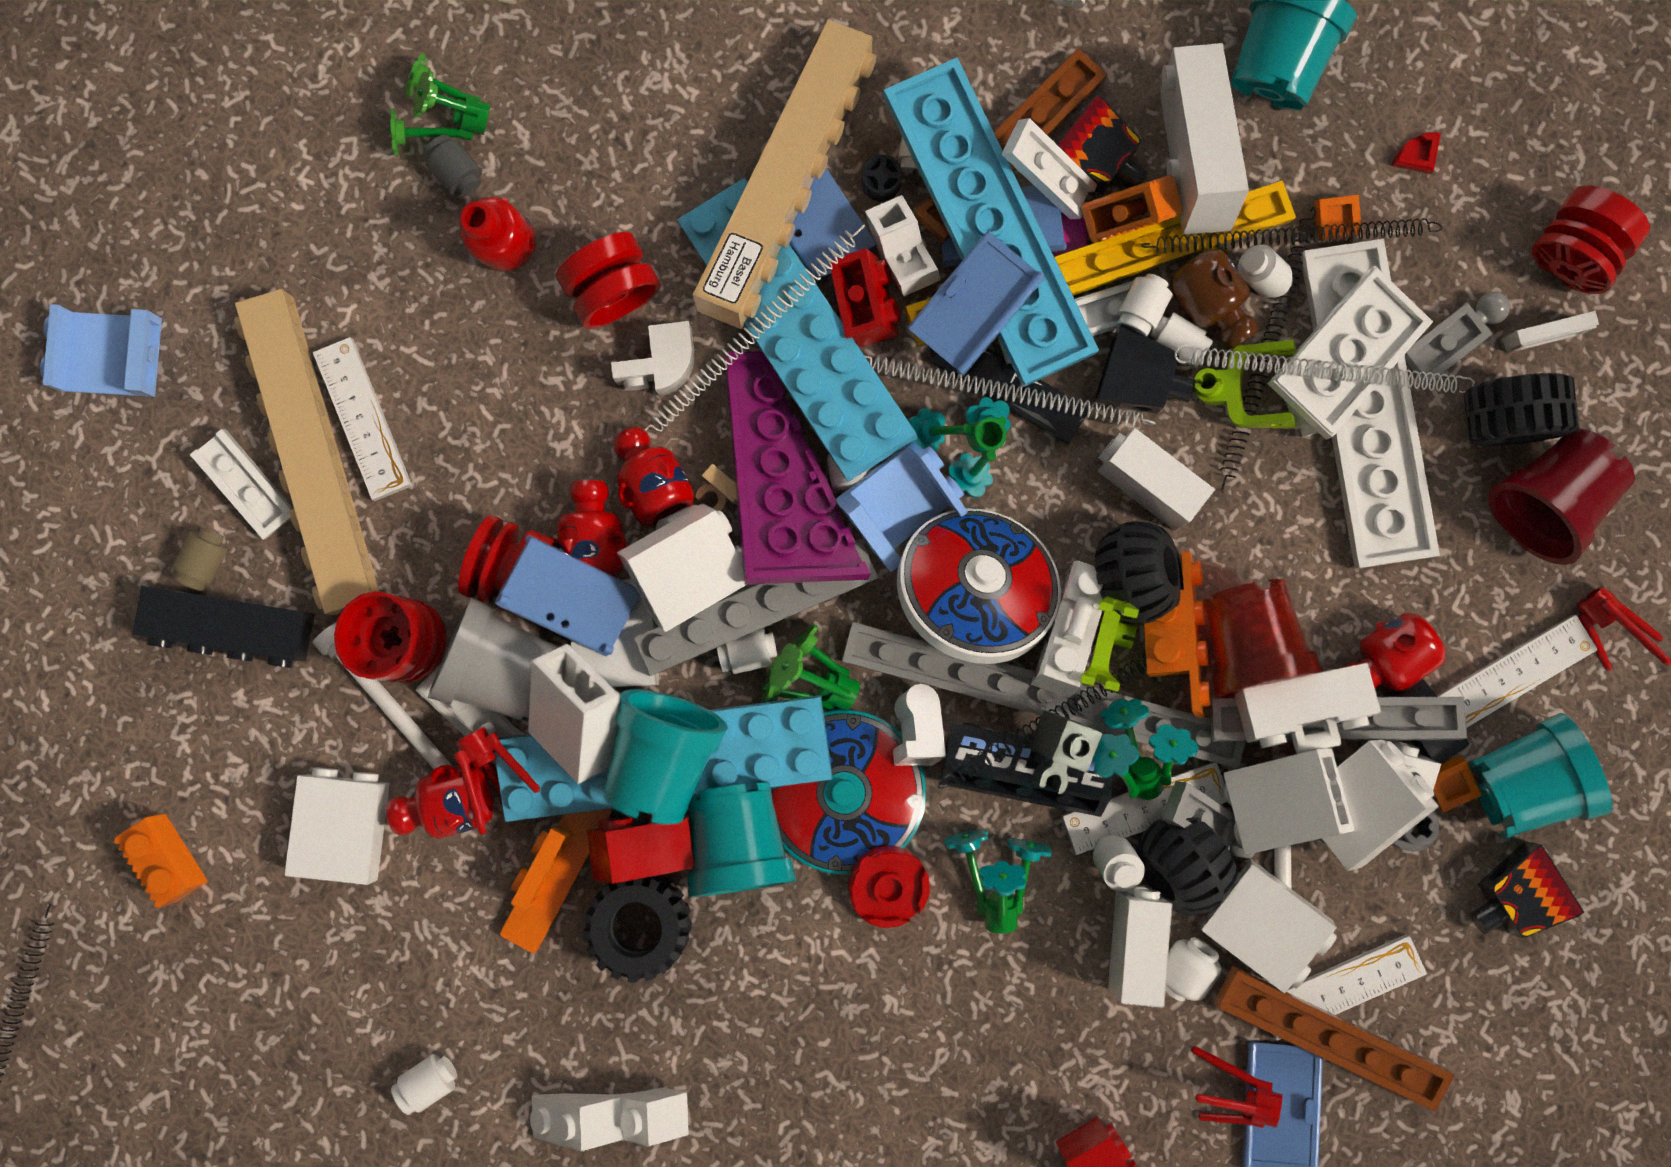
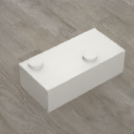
(1203, 138)

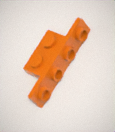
(1174, 639)
(549, 878)

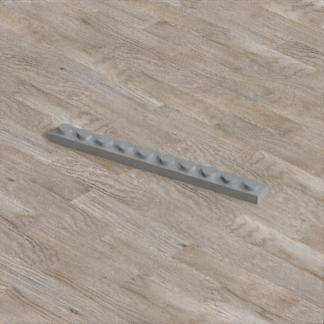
(1013, 688)

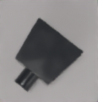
(1141, 374)

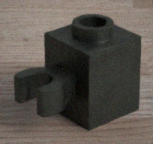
(1063, 745)

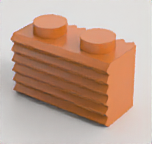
(1132, 209)
(160, 860)

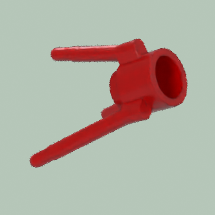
(1604, 609)
(479, 751)
(1259, 1107)

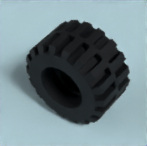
(1521, 409)
(621, 958)

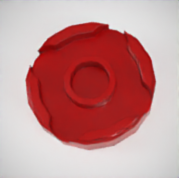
(888, 886)

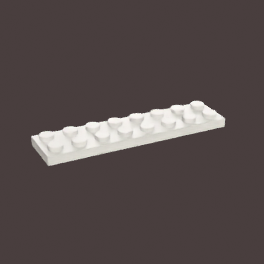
(1379, 443)

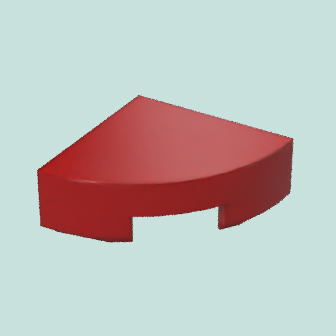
(1419, 153)

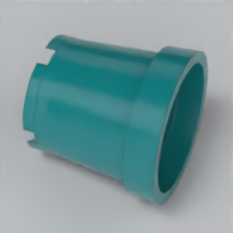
(1290, 48)
(660, 754)
(1542, 779)
(736, 842)

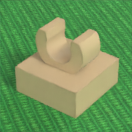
(721, 485)

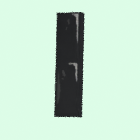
(994, 367)

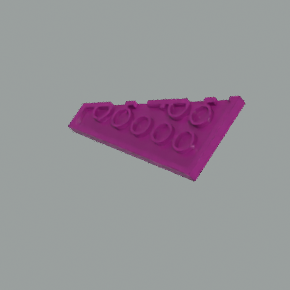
(782, 495)

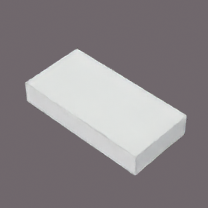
(1550, 332)

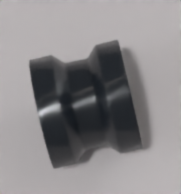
(881, 169)

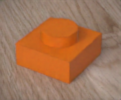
(1337, 211)
(1454, 784)

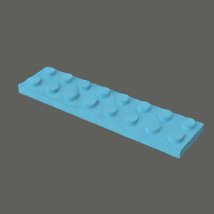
(981, 194)
(812, 355)
(763, 743)

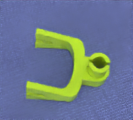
(1229, 383)
(1110, 633)

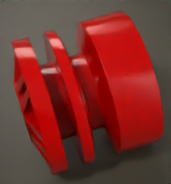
(1591, 239)
(492, 558)
(370, 633)

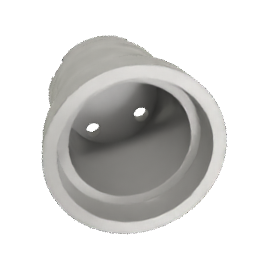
(488, 663)

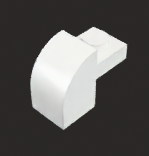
(901, 245)
(670, 362)

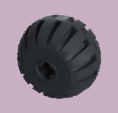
(1140, 567)
(1187, 865)

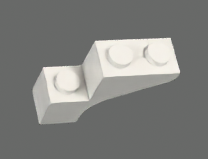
(601, 1119)

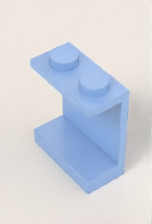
(101, 352)
(899, 500)

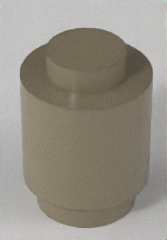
(199, 558)

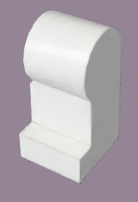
(921, 728)

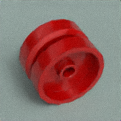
(607, 280)

